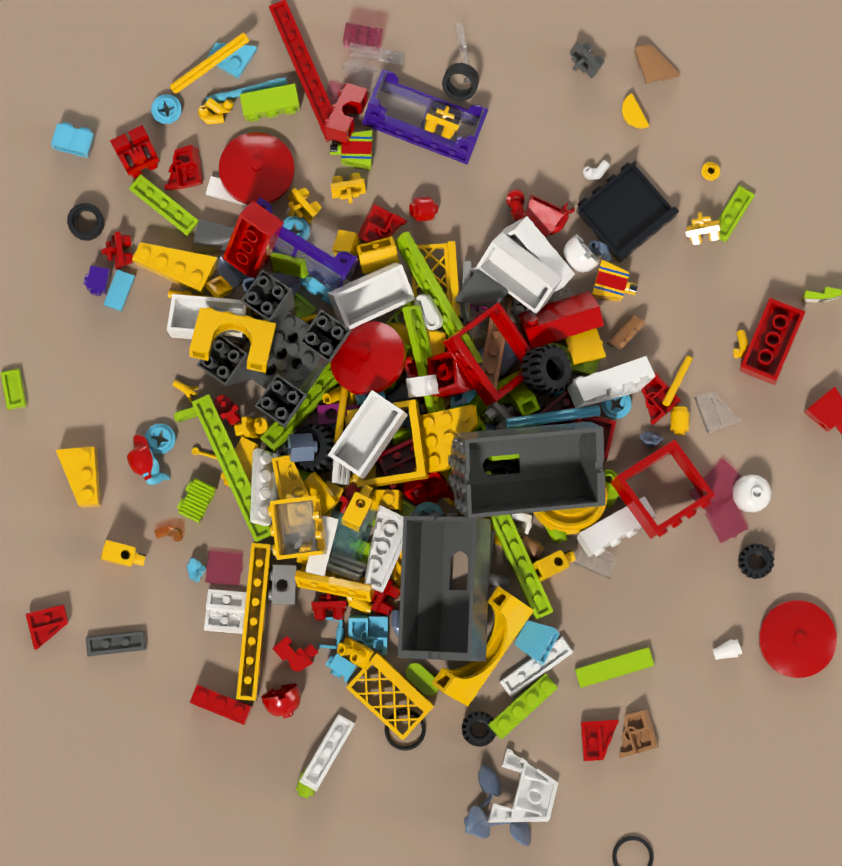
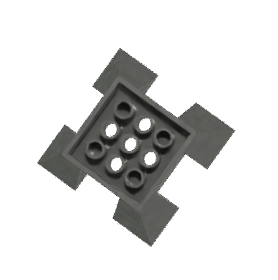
(314, 348)

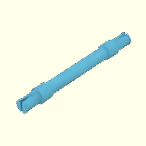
(222, 96)

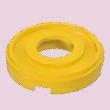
(572, 520)

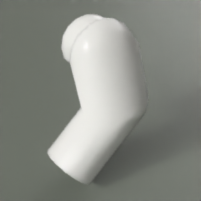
(596, 173)

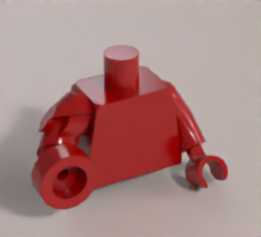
(545, 216)

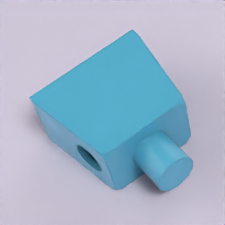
(536, 640)

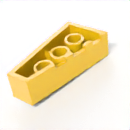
(178, 266)

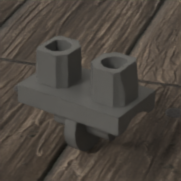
(584, 60)

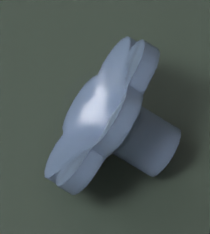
(651, 439)

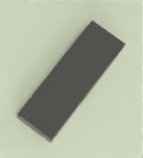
(116, 643)

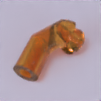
(171, 531)

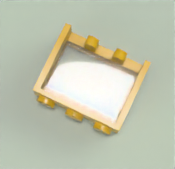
(297, 527)

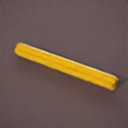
(209, 63)

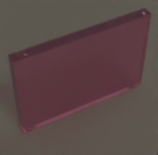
(721, 481)

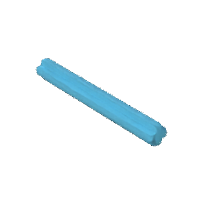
(551, 417)

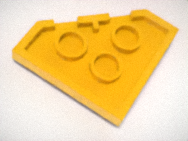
(439, 431)

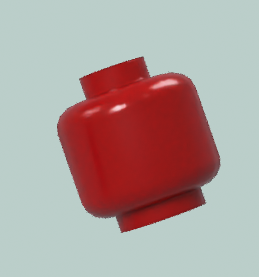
(423, 209)

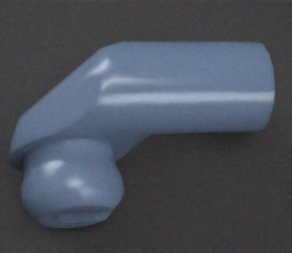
(600, 249)
(395, 621)

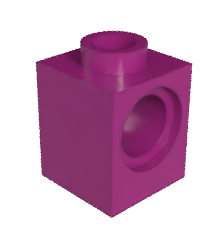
(322, 411)

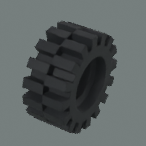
(767, 561)
(467, 729)

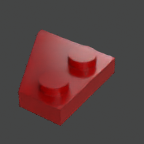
(596, 738)

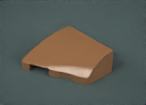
(654, 65)
(626, 332)
(638, 734)

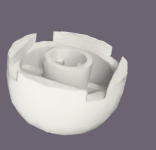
(579, 255)
(751, 493)

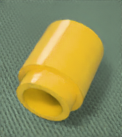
(679, 420)

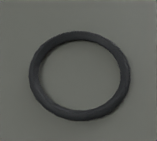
(408, 747)
(636, 839)

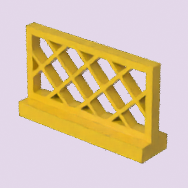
(450, 268)
(402, 684)

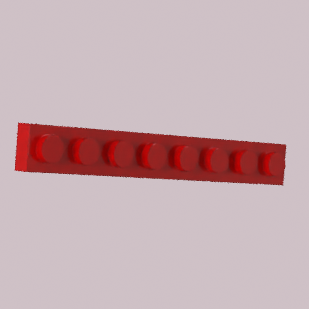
(302, 62)

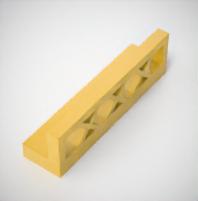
(334, 584)

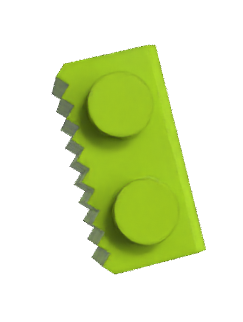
(196, 500)

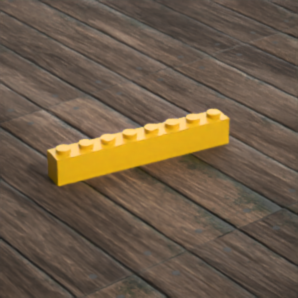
(254, 622)

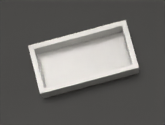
(519, 272)
(371, 295)
(185, 310)
(367, 434)

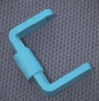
(339, 634)

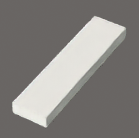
(532, 670)
(327, 752)

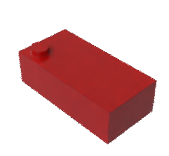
(253, 240)
(561, 319)
(772, 341)

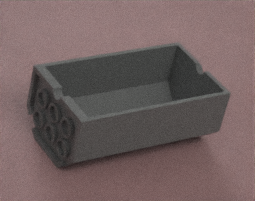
(556, 469)
(433, 617)

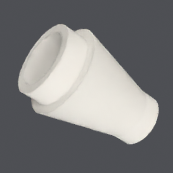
(728, 650)

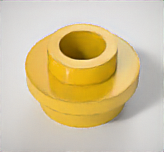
(706, 175)

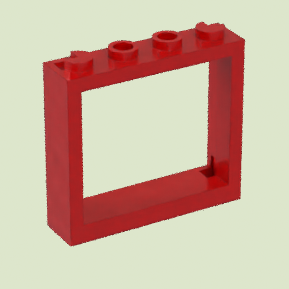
(470, 366)
(636, 507)

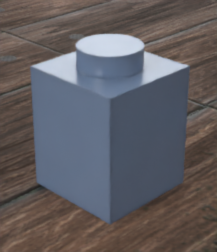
(301, 447)

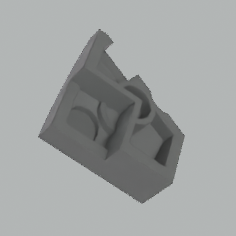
(211, 237)
(482, 291)

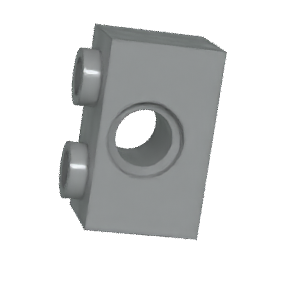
(286, 596)

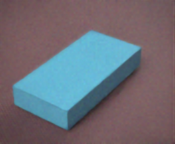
(119, 290)

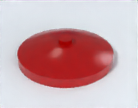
(256, 168)
(369, 359)
(797, 639)

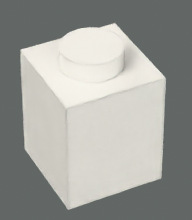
(422, 386)

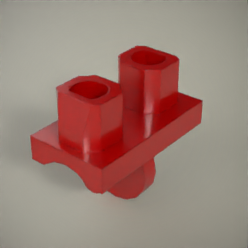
(118, 241)
(227, 409)
(346, 498)
(380, 604)
(321, 607)

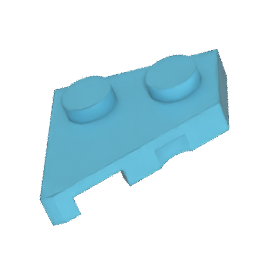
(236, 62)
(316, 287)

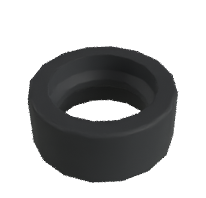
(463, 69)
(71, 221)

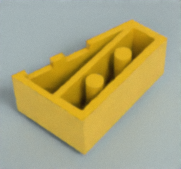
(82, 474)

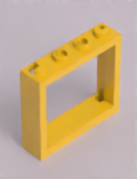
(421, 463)

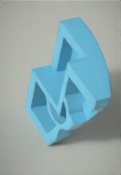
(370, 630)

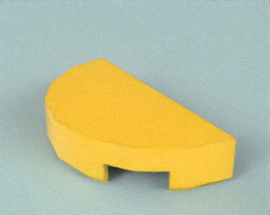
(632, 113)

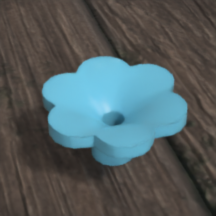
(195, 569)

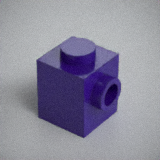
(97, 280)

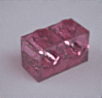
(362, 35)

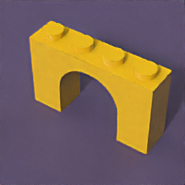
(212, 323)

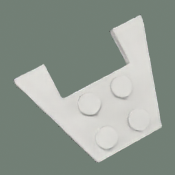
(533, 794)

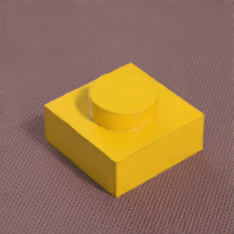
(219, 287)

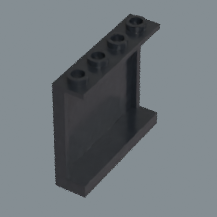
(626, 211)

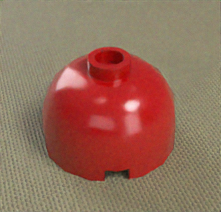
(282, 701)

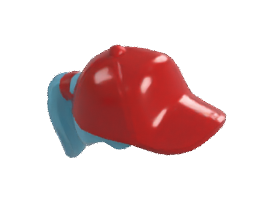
(144, 463)

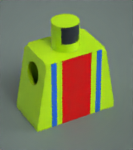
(357, 151)

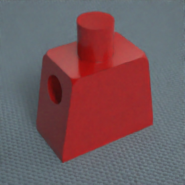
(827, 411)

